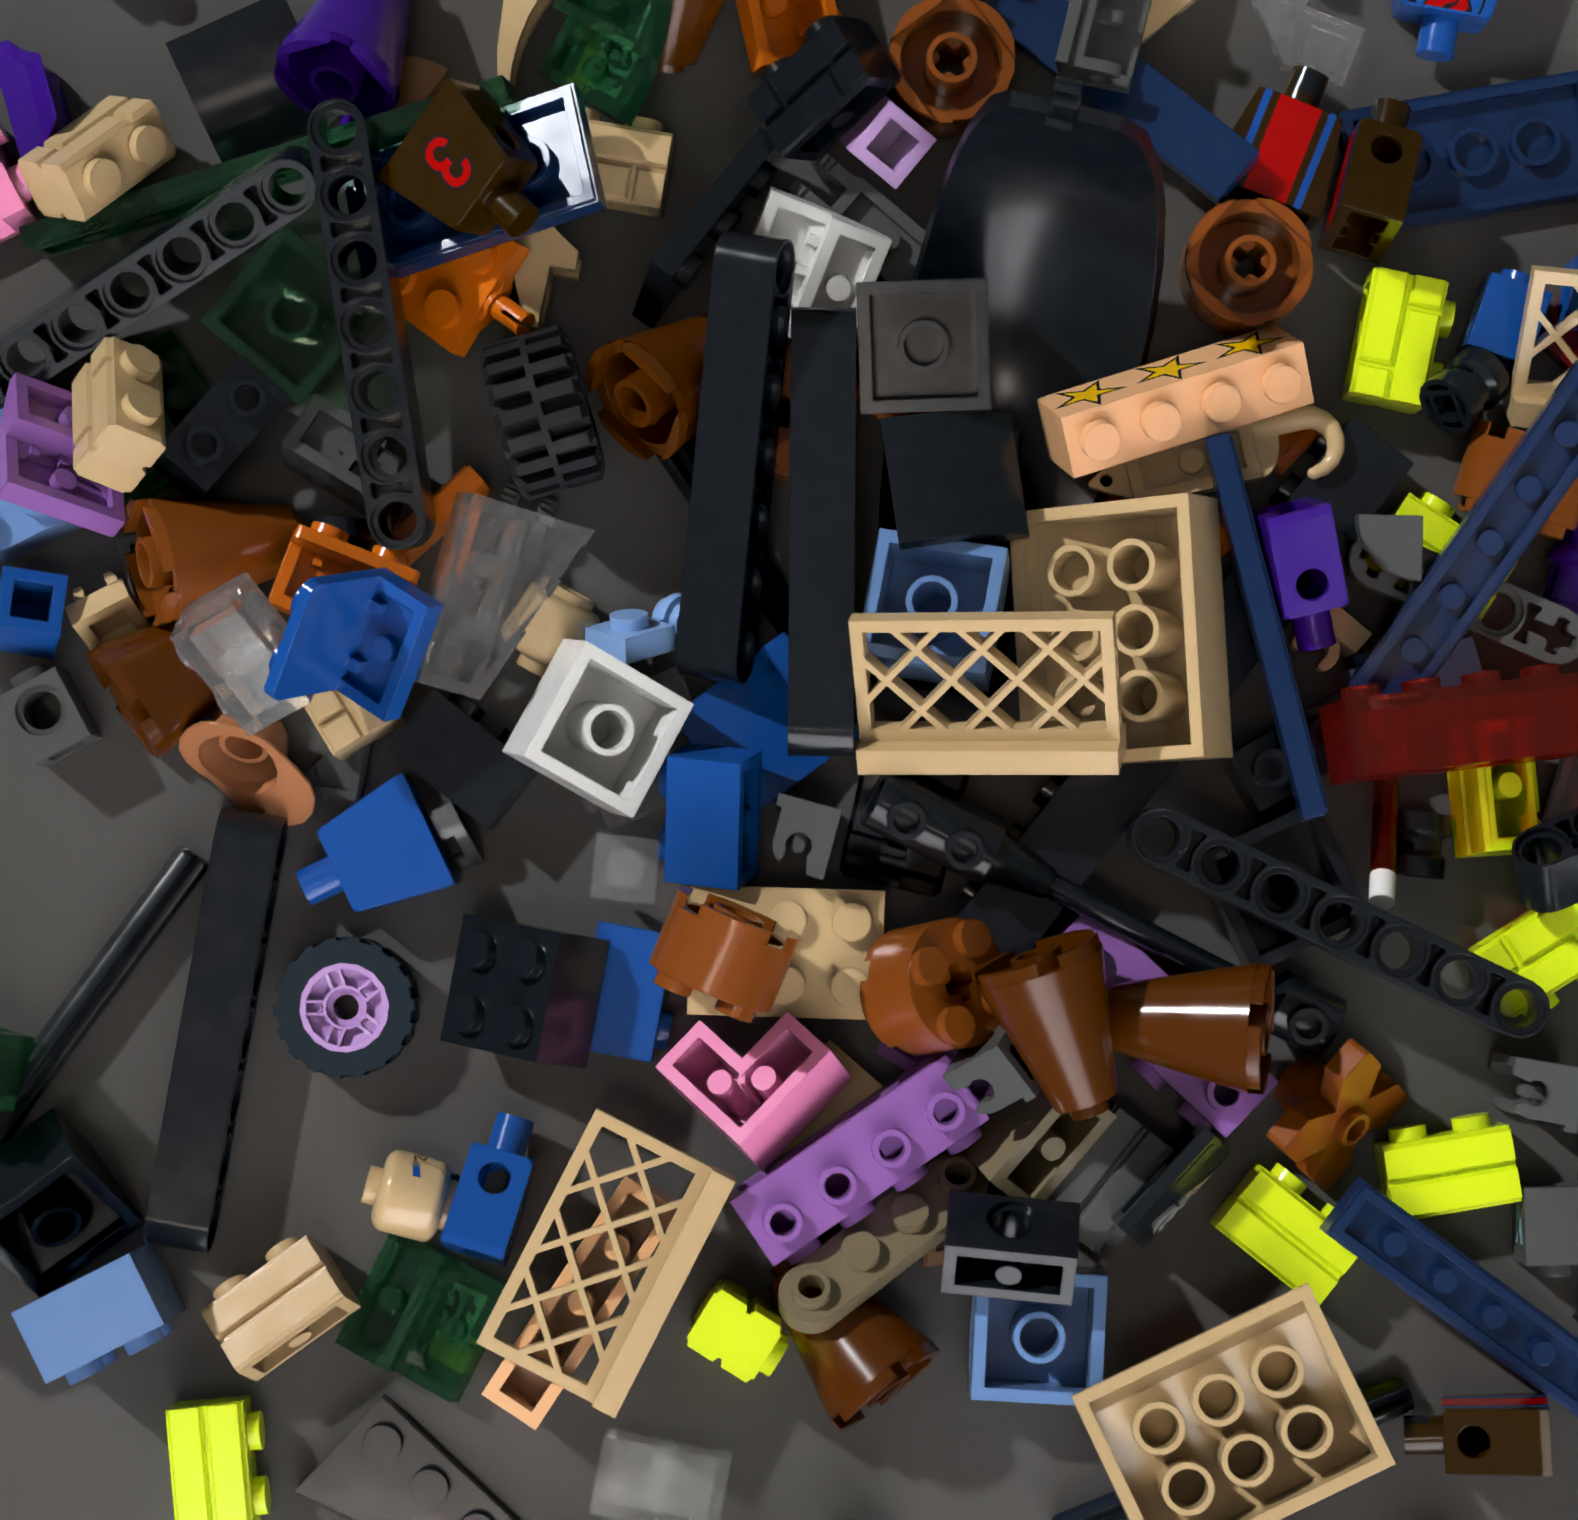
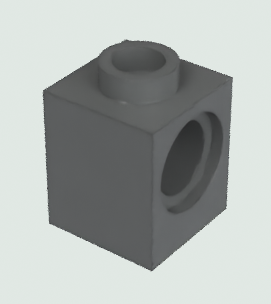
(72, 731)

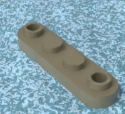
(876, 1248)

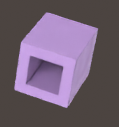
(888, 141)

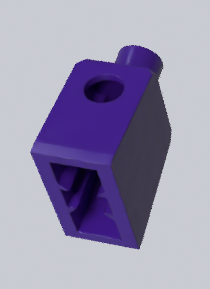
(1297, 539)

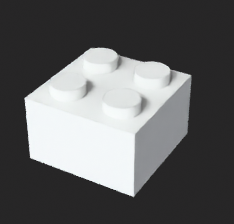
(598, 727)

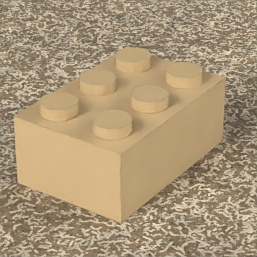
(830, 957)

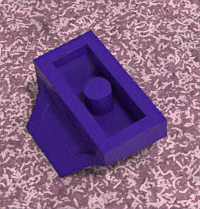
(31, 96)

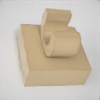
(106, 612)
(1349, 637)

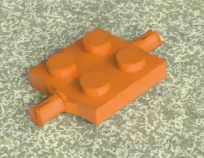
(465, 296)

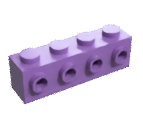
(1204, 1101)
(857, 1159)

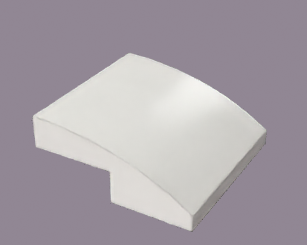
(828, 250)

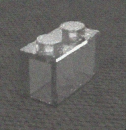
(230, 645)
(658, 1479)

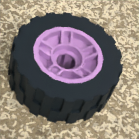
(314, 1024)

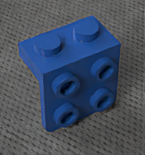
(355, 637)
(755, 719)

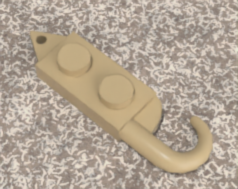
(1257, 447)

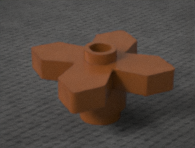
(1332, 1110)

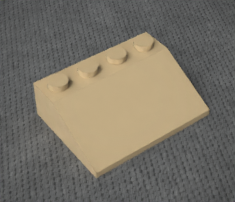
(1163, 578)
(1236, 1420)

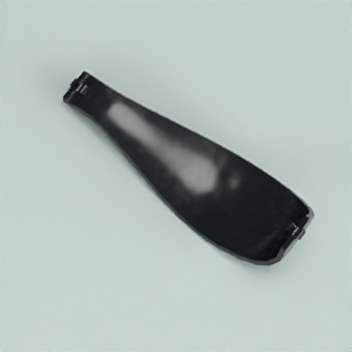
(1072, 236)

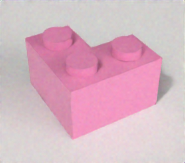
(757, 1098)

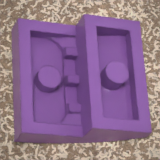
(39, 460)

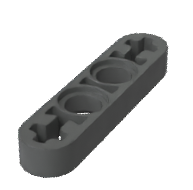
(1532, 644)

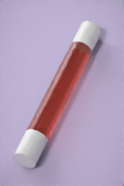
(1384, 843)

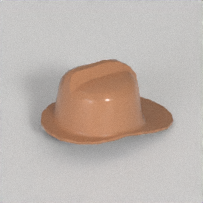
(249, 768)

